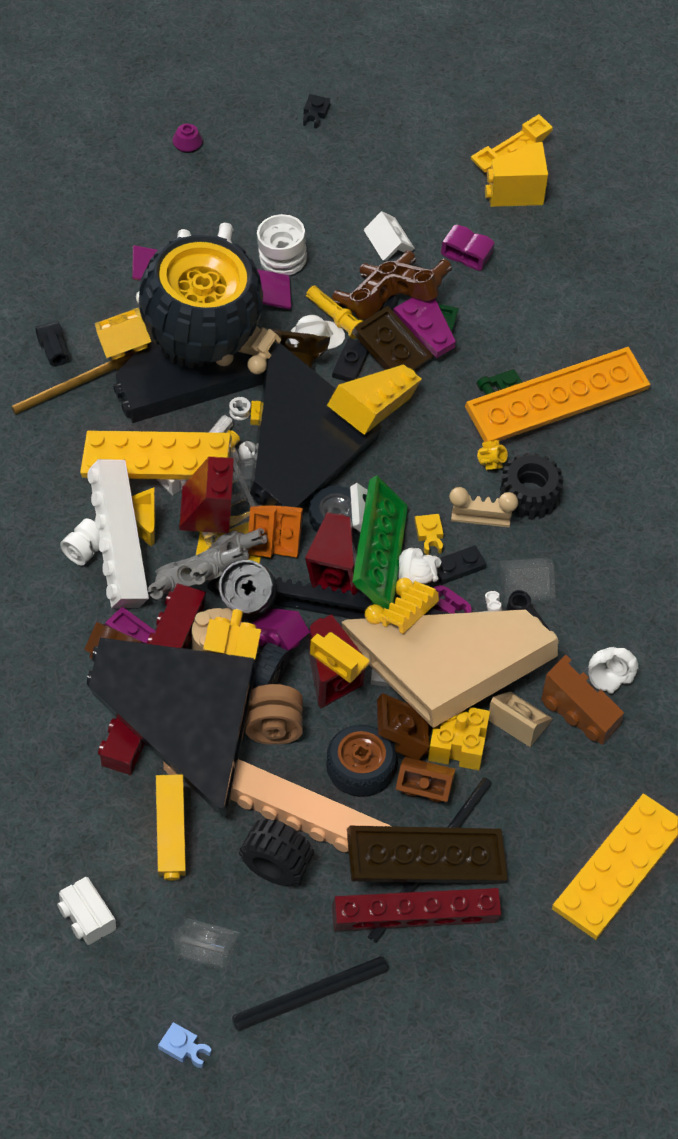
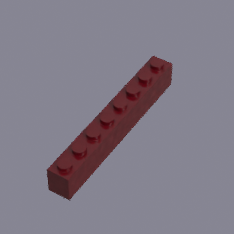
(173, 630)

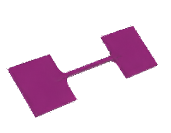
(274, 285)

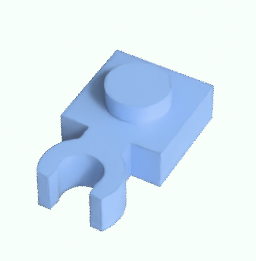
(181, 1043)

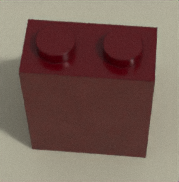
(208, 497)
(333, 554)
(327, 683)

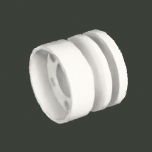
(282, 244)

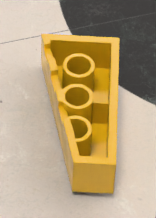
(374, 397)

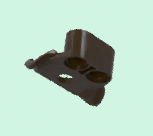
(309, 345)

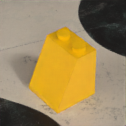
(518, 178)

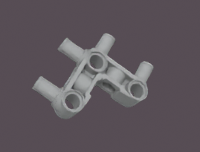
(208, 564)

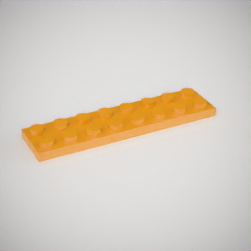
(557, 395)

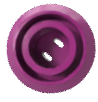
(187, 138)

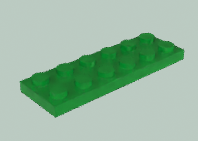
(380, 543)

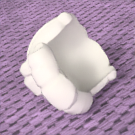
(418, 566)
(612, 668)

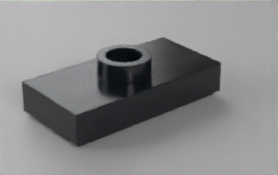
(350, 361)

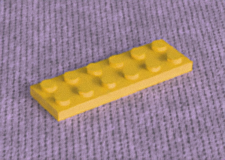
(155, 453)
(618, 867)

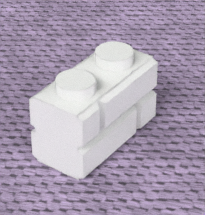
(87, 911)

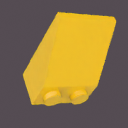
(122, 334)

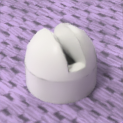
(244, 450)

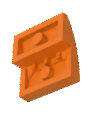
(281, 527)

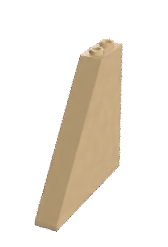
(454, 658)

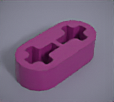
(452, 601)

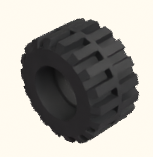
(537, 471)
(276, 852)

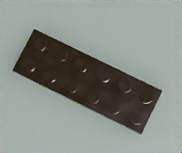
(426, 854)

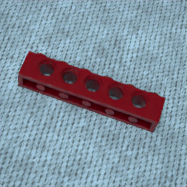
(416, 909)

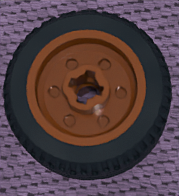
(360, 760)

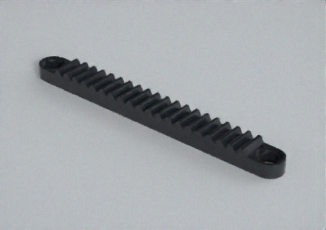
(317, 599)

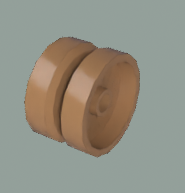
(275, 714)

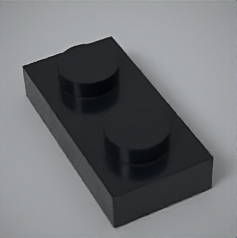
(460, 564)

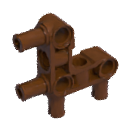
(391, 279)

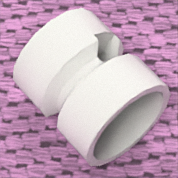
(82, 543)

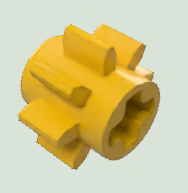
(492, 455)

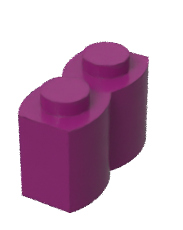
(467, 247)

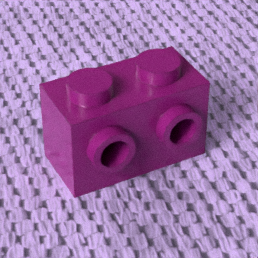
(281, 628)

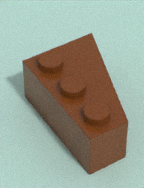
(580, 703)

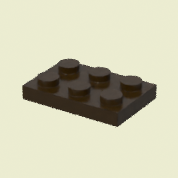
(391, 341)

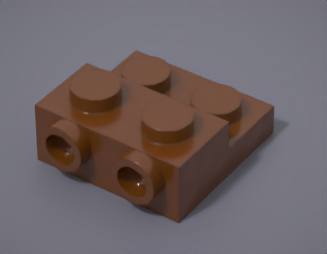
(402, 725)

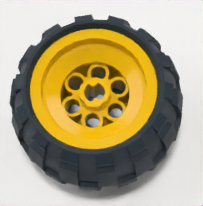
(200, 298)

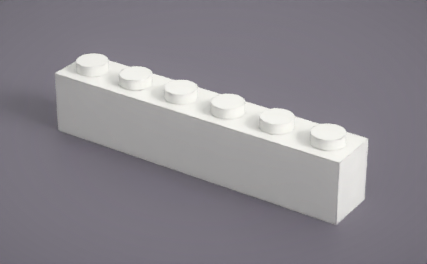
(118, 534)

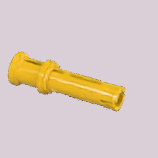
(342, 317)

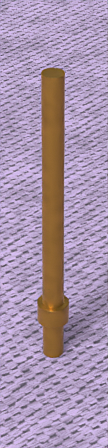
(71, 383)

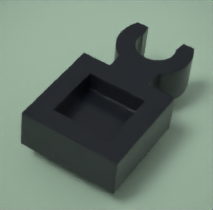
(315, 108)

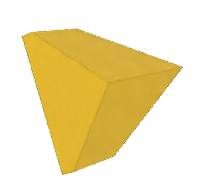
(145, 515)

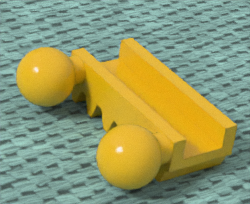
(414, 603)

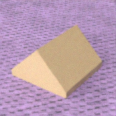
(518, 717)

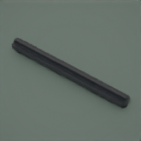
(309, 993)

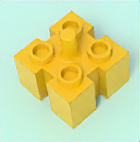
(231, 637)
(460, 739)

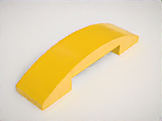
(532, 132)

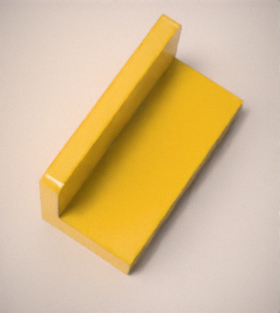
(338, 656)

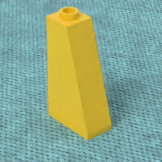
(170, 826)

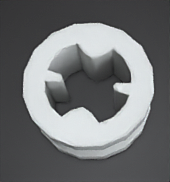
(244, 404)

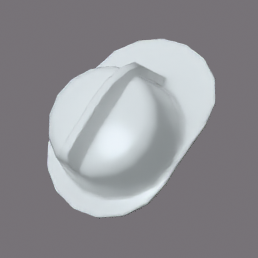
(315, 325)

